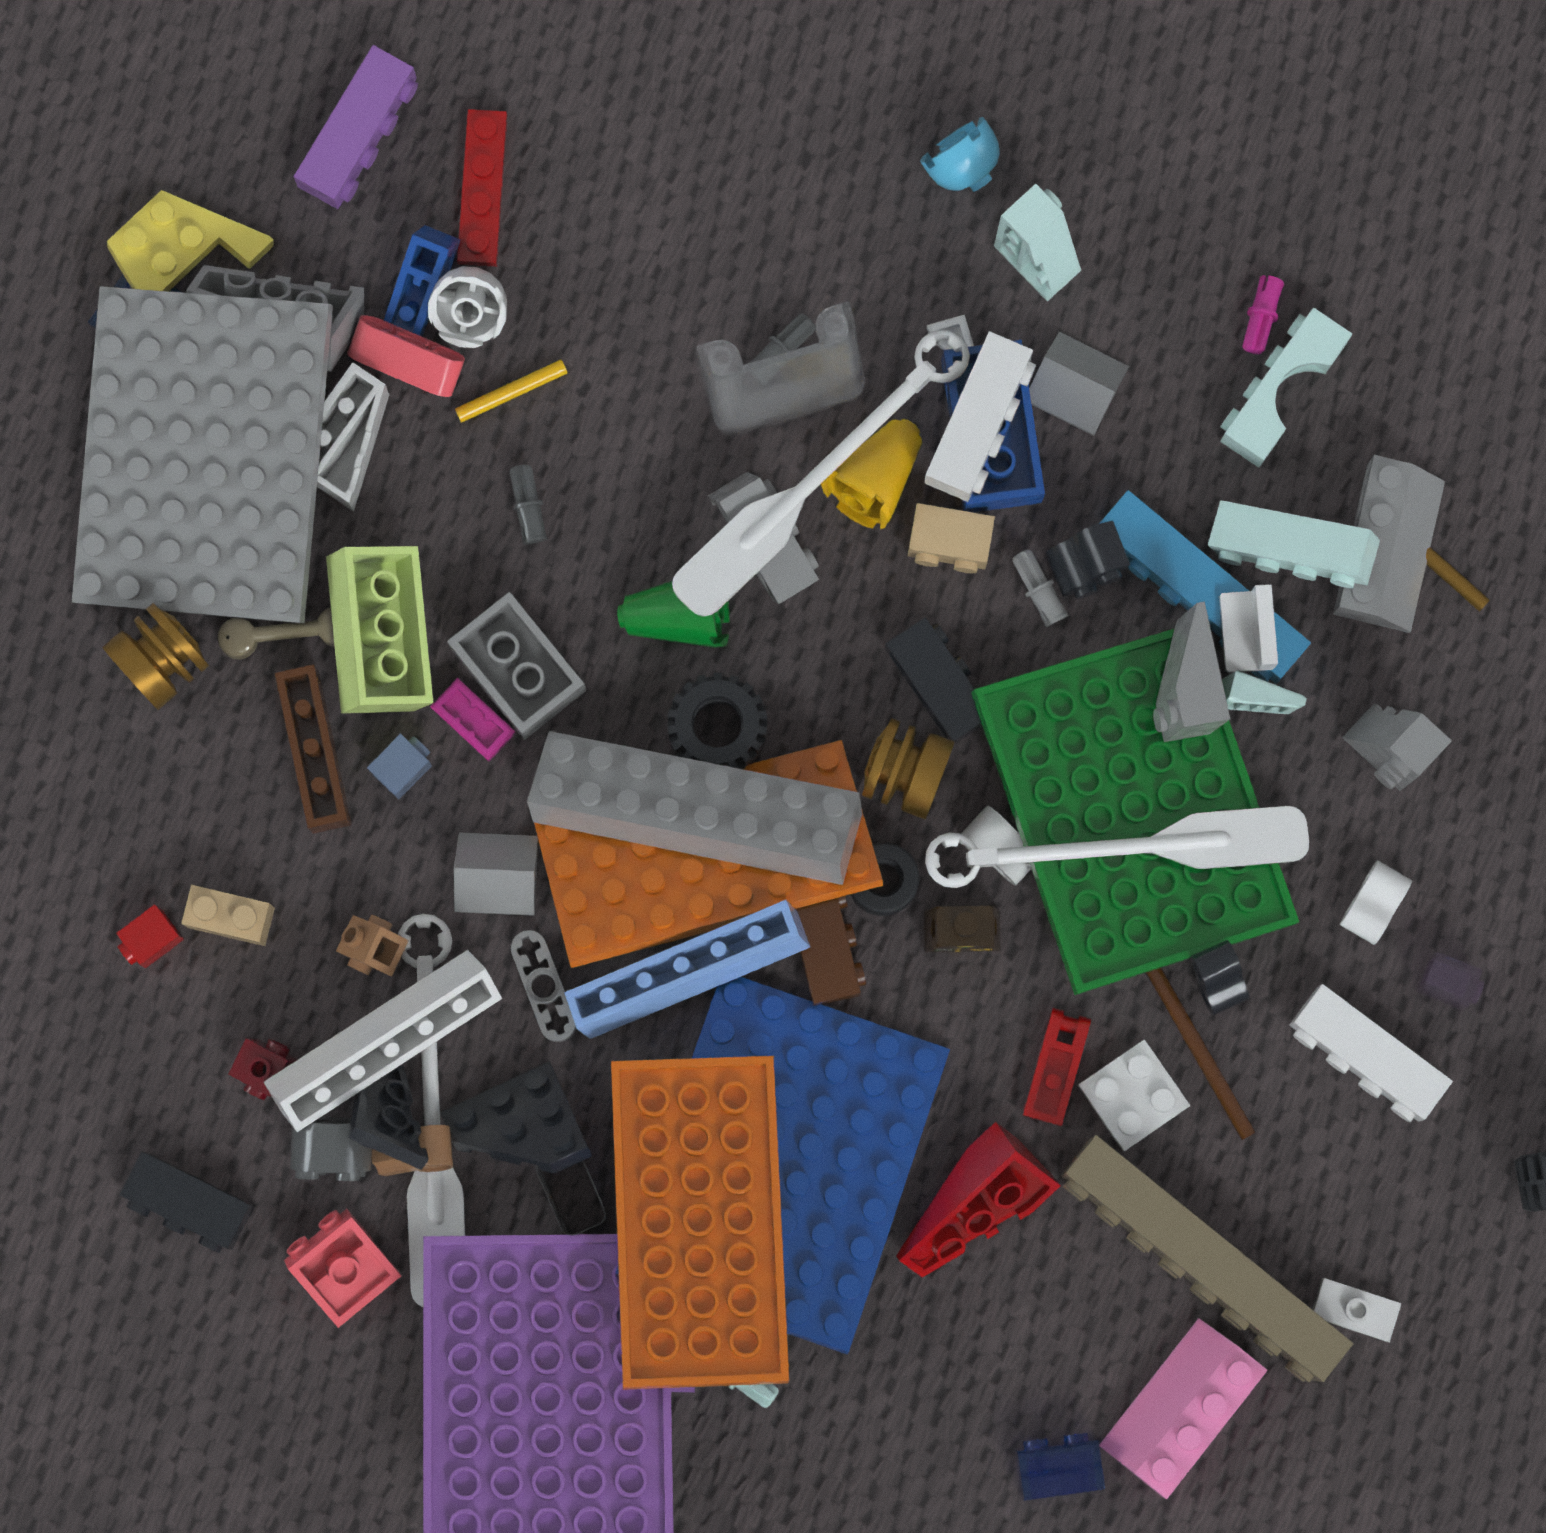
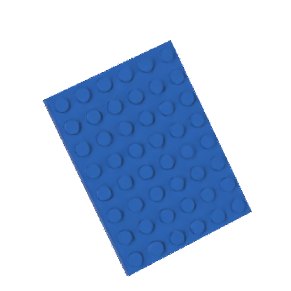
(846, 1135)

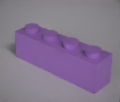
(356, 127)

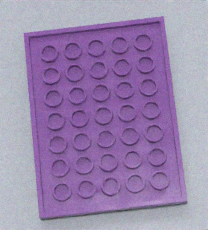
(530, 1393)

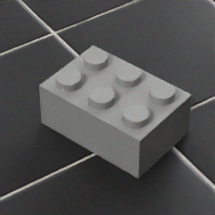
(516, 665)

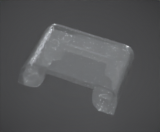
(786, 384)

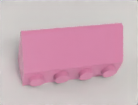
(1183, 1408)

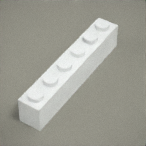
(382, 1040)

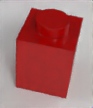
(148, 937)

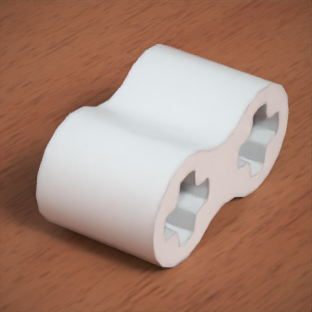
(993, 831)
(1376, 902)

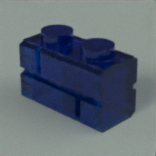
(1059, 1467)

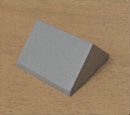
(1076, 383)
(495, 874)

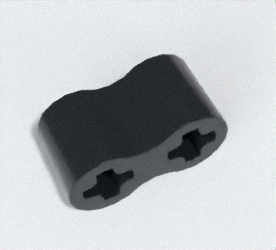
(1219, 977)

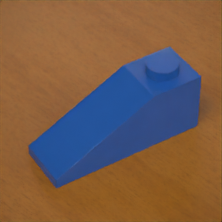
(425, 262)

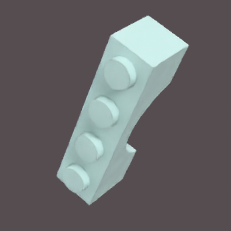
(1313, 348)

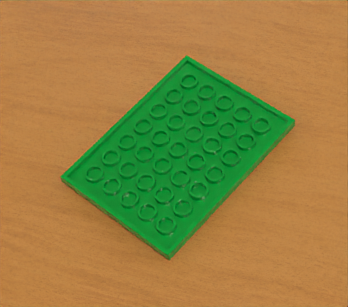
(1091, 767)

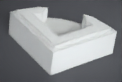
(957, 325)

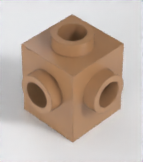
(371, 945)

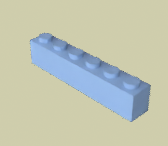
(687, 969)

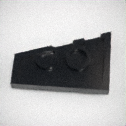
(385, 1122)

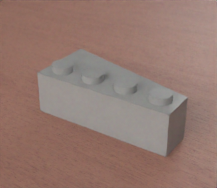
(346, 311)

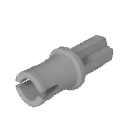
(1039, 588)

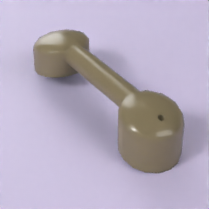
(245, 636)

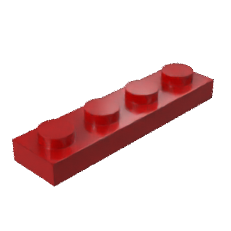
(482, 187)

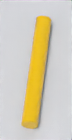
(511, 390)

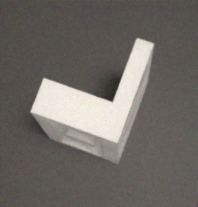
(1248, 630)

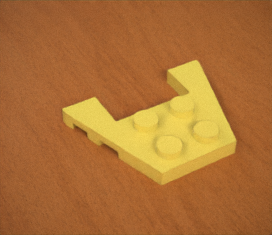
(173, 237)

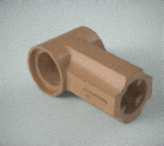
(439, 1150)

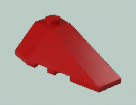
(984, 1189)

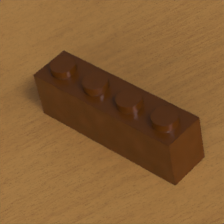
(313, 749)
(829, 960)

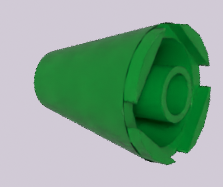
(662, 616)

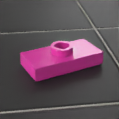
(473, 719)

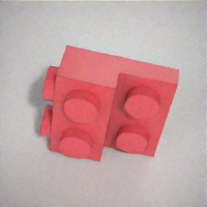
(340, 1266)

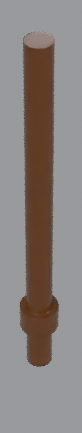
(1201, 1053)

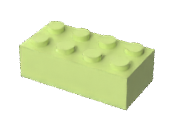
(379, 629)

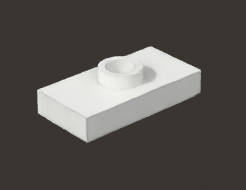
(1356, 1309)

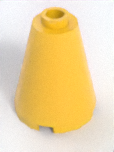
(875, 474)

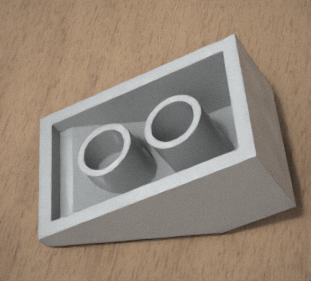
(1191, 688)

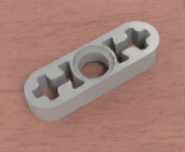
(523, 962)

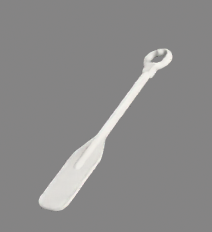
(767, 524)
(1196, 841)
(433, 1198)

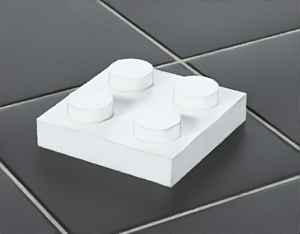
(1133, 1095)

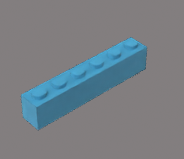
(1188, 574)

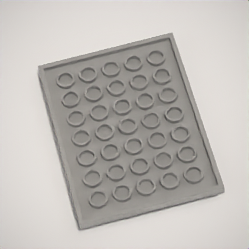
(202, 453)

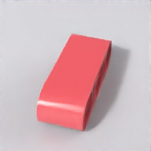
(406, 356)

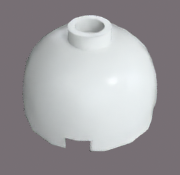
(468, 307)

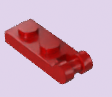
(1056, 1068)

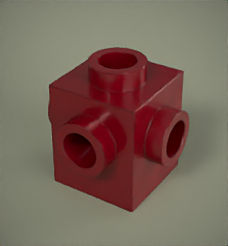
(259, 1062)

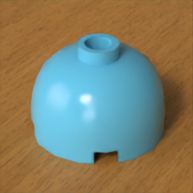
(964, 158)

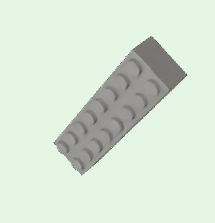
(695, 807)

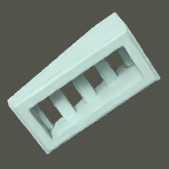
(1256, 695)

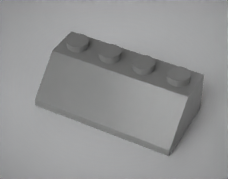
(1402, 511)

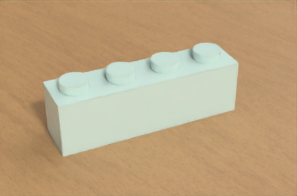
(1293, 543)

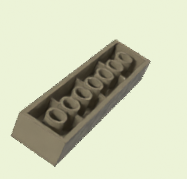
(1207, 1260)

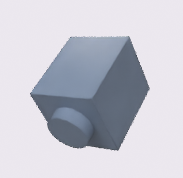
(401, 765)

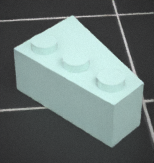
(1038, 241)

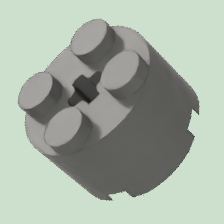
(327, 1149)

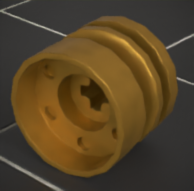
(156, 656)
(907, 768)

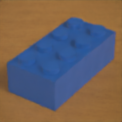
(1016, 471)

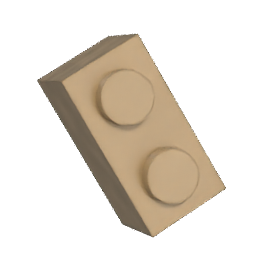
(950, 538)
(228, 915)

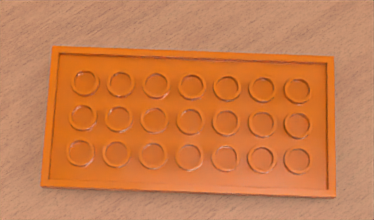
(639, 896)
(699, 1223)

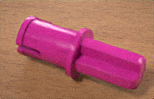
(1262, 314)

